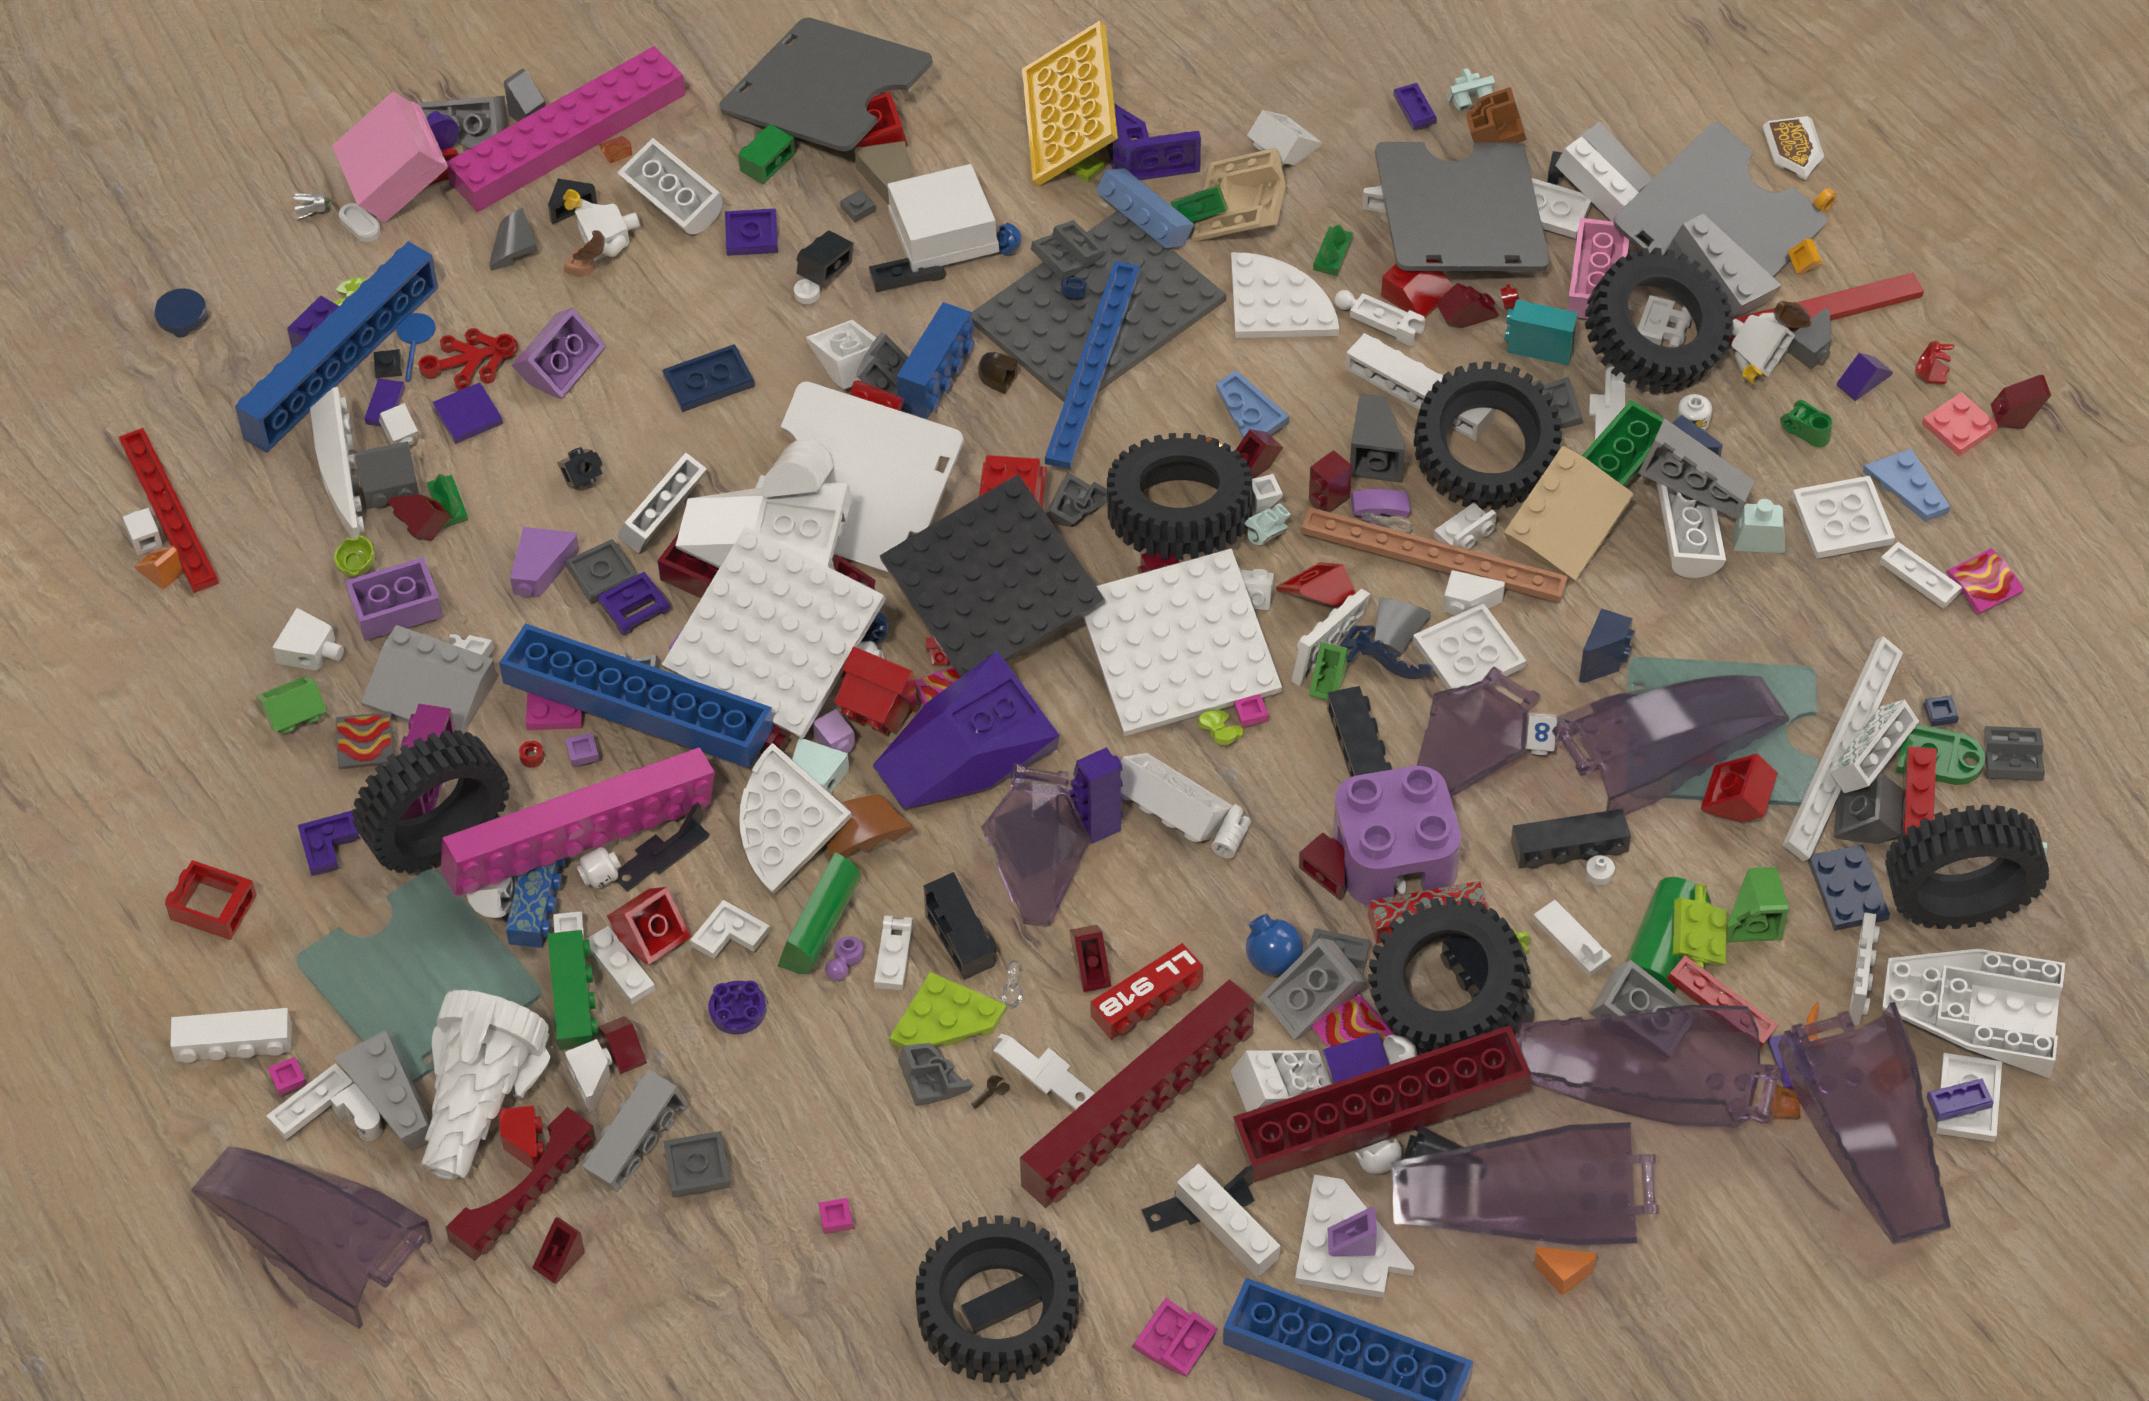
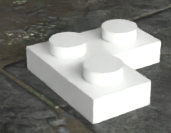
(729, 923)

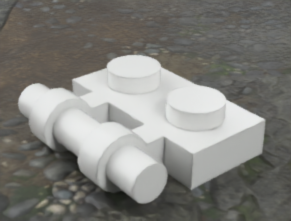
(1656, 320)

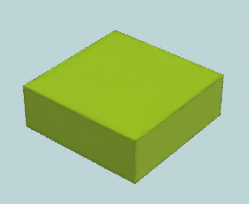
(1088, 168)

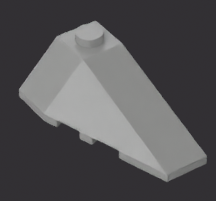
(475, 117)

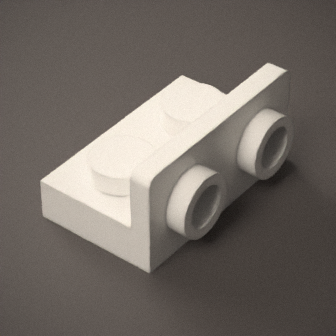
(1466, 527)

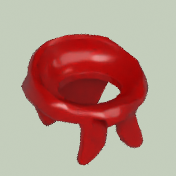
(1928, 365)

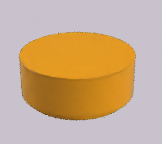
(1825, 199)

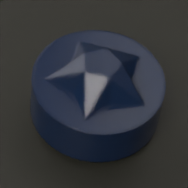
(1073, 287)

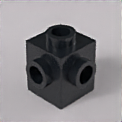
(580, 467)

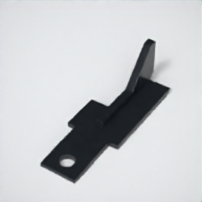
(660, 855)
(1174, 1211)

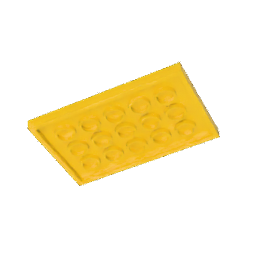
(1069, 103)

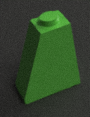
(1759, 908)

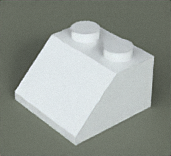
(1283, 133)

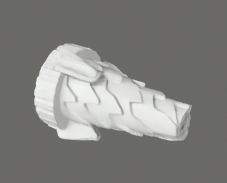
(479, 1055)

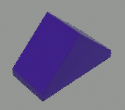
(1863, 375)

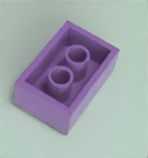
(393, 597)

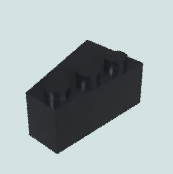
(958, 926)

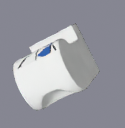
(360, 1110)

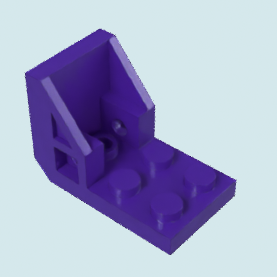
(1152, 156)

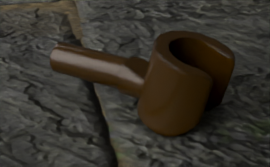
(991, 1089)

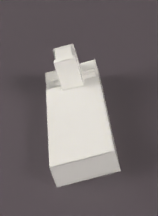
(1572, 938)

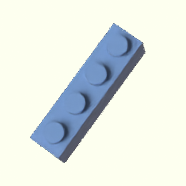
(1144, 208)

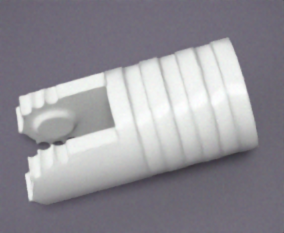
(1231, 833)

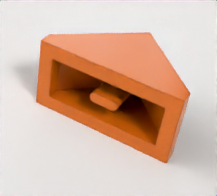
(161, 566)
(1564, 1267)

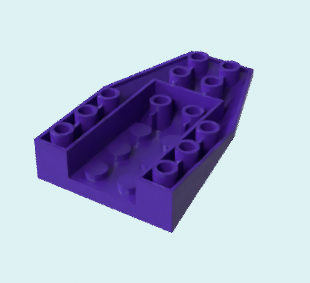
(967, 738)

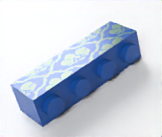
(533, 903)

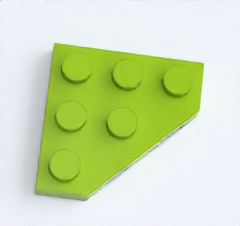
(946, 1014)

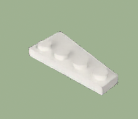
(1329, 631)
(1865, 959)

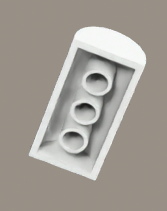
(673, 187)
(798, 469)
(1691, 534)

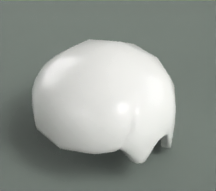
(1398, 1048)
(1379, 1156)

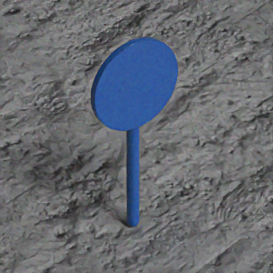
(415, 330)

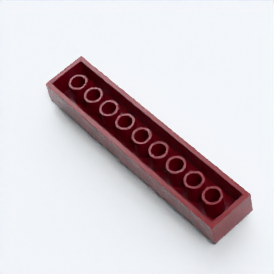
(1137, 1094)
(1382, 1103)

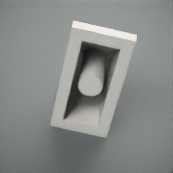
(1469, 590)
(590, 1071)

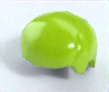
(355, 556)

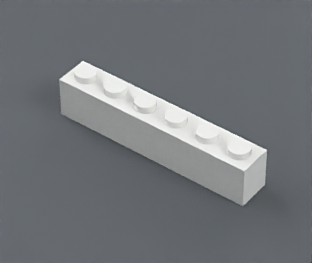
(1408, 381)

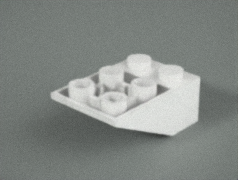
(1277, 1075)

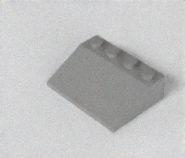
(428, 672)

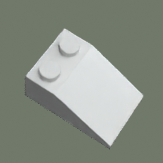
(841, 351)

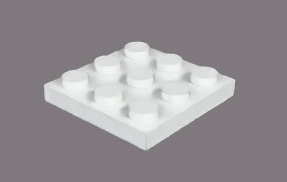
(1843, 517)
(1468, 647)

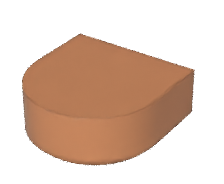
(578, 267)

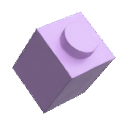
(834, 732)

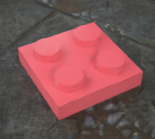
(1960, 424)

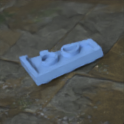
(1249, 405)
(1911, 482)

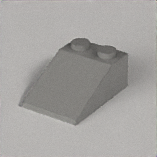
(1313, 987)
(1632, 990)

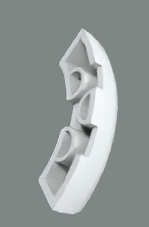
(494, 899)

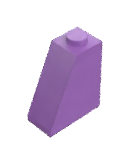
(541, 559)

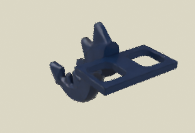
(1377, 650)

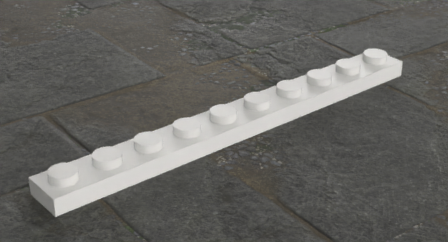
(1823, 788)

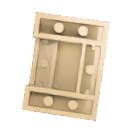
(1252, 190)

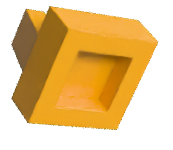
(1804, 256)

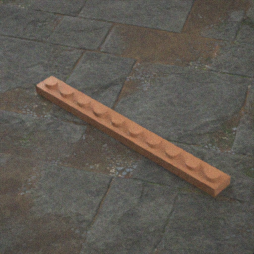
(1432, 554)

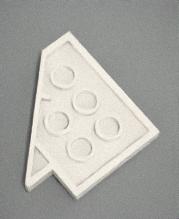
(1366, 1275)

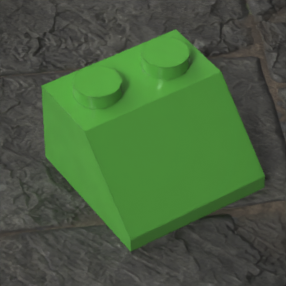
(292, 704)

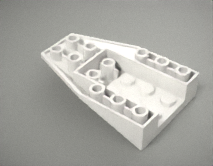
(799, 521)
(1982, 1002)

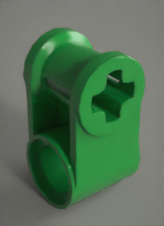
(1808, 424)

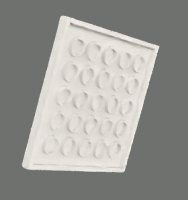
(774, 629)
(1180, 643)

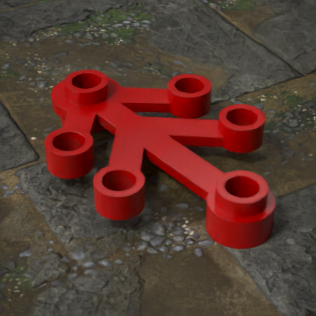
(499, 348)

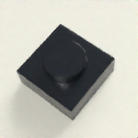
(1553, 172)
(387, 363)

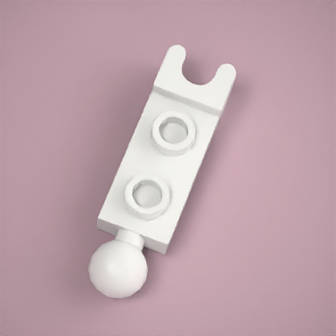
(1382, 316)

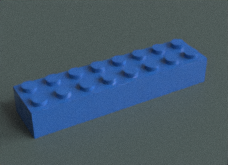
(1342, 1348)

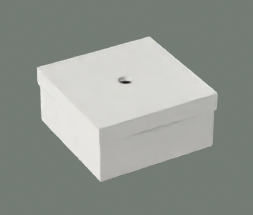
(942, 218)

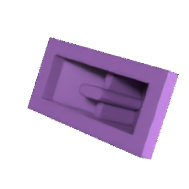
(1354, 1235)

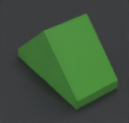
(1329, 670)

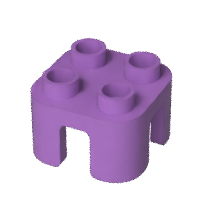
(1396, 827)

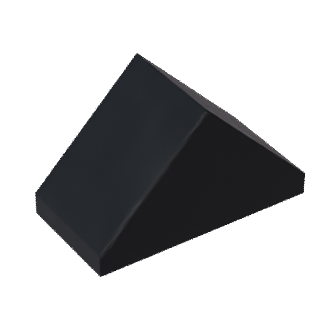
(556, 203)

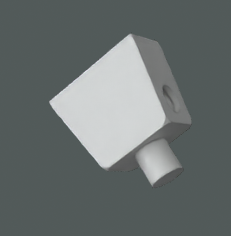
(306, 642)

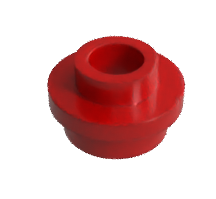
(1509, 296)

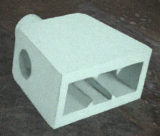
(1760, 528)
(821, 763)

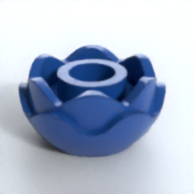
(1008, 238)

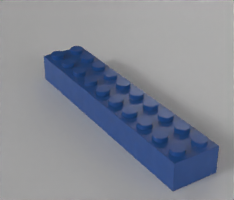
(336, 346)
(637, 695)

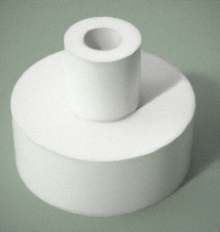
(1600, 870)

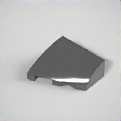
(1075, 500)

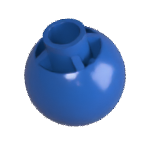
(1272, 945)

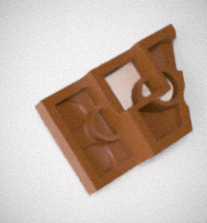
(871, 824)

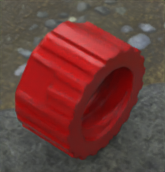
(534, 761)

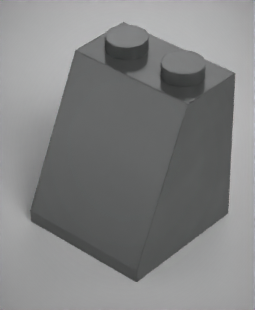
(1376, 441)

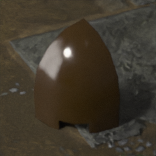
(997, 371)

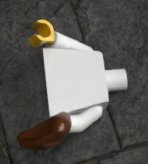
(600, 227)
(1765, 338)

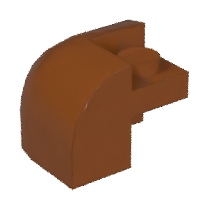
(1496, 119)

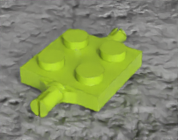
(1700, 929)

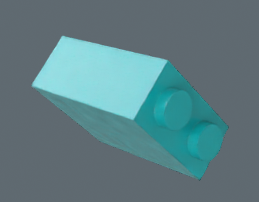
(1541, 332)

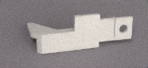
(1607, 406)
(1046, 1073)

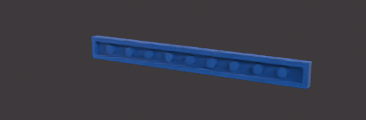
(1092, 365)

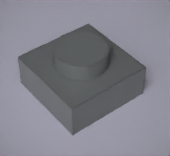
(858, 205)

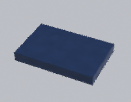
(708, 378)

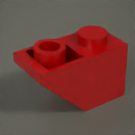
(520, 1134)

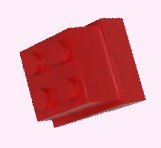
(1002, 468)
(876, 692)

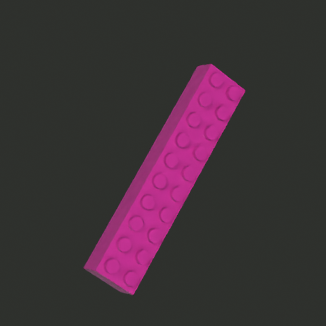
(565, 128)
(576, 822)

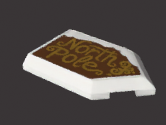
(1794, 144)

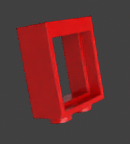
(234, 911)

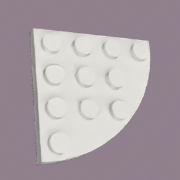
(1278, 300)
(785, 818)

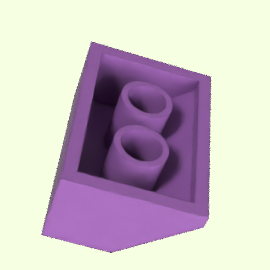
(559, 354)

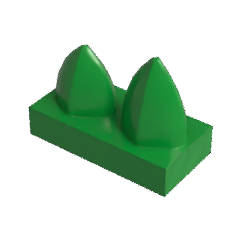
(1201, 204)
(1333, 250)
(446, 493)

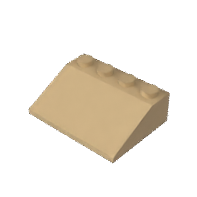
(1568, 514)

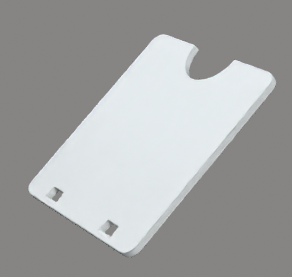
(884, 460)

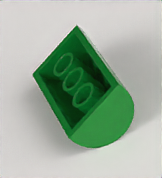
(1625, 442)
(820, 915)
(1654, 940)

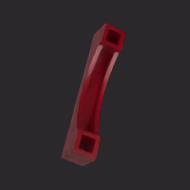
(479, 1228)

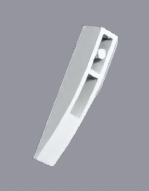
(334, 459)

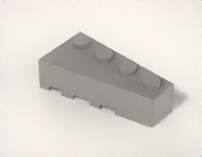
(1739, 274)
(1695, 471)
(385, 1081)
(634, 1130)

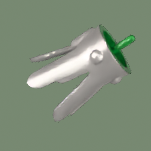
(315, 204)

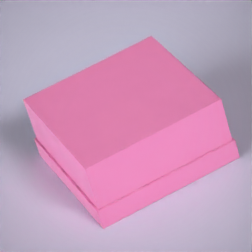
(389, 156)

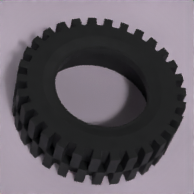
(1634, 353)
(1492, 390)
(1186, 528)
(409, 775)
(1971, 895)
(1487, 1011)
(997, 1248)

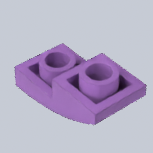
(1380, 501)

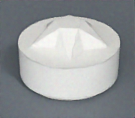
(806, 291)

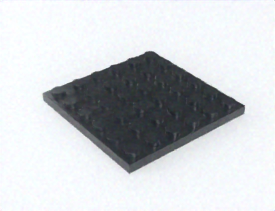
(992, 577)

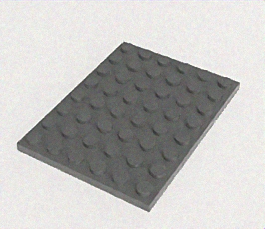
(1050, 329)

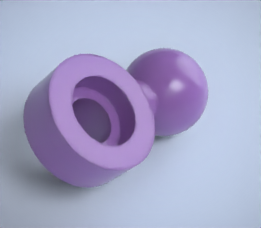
(847, 953)

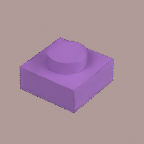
(582, 749)

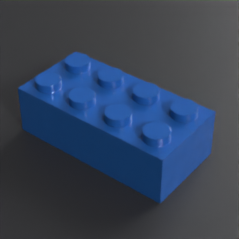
(935, 360)

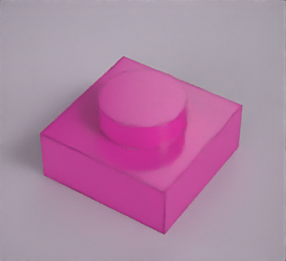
(1251, 710)
(287, 1076)
(835, 1215)

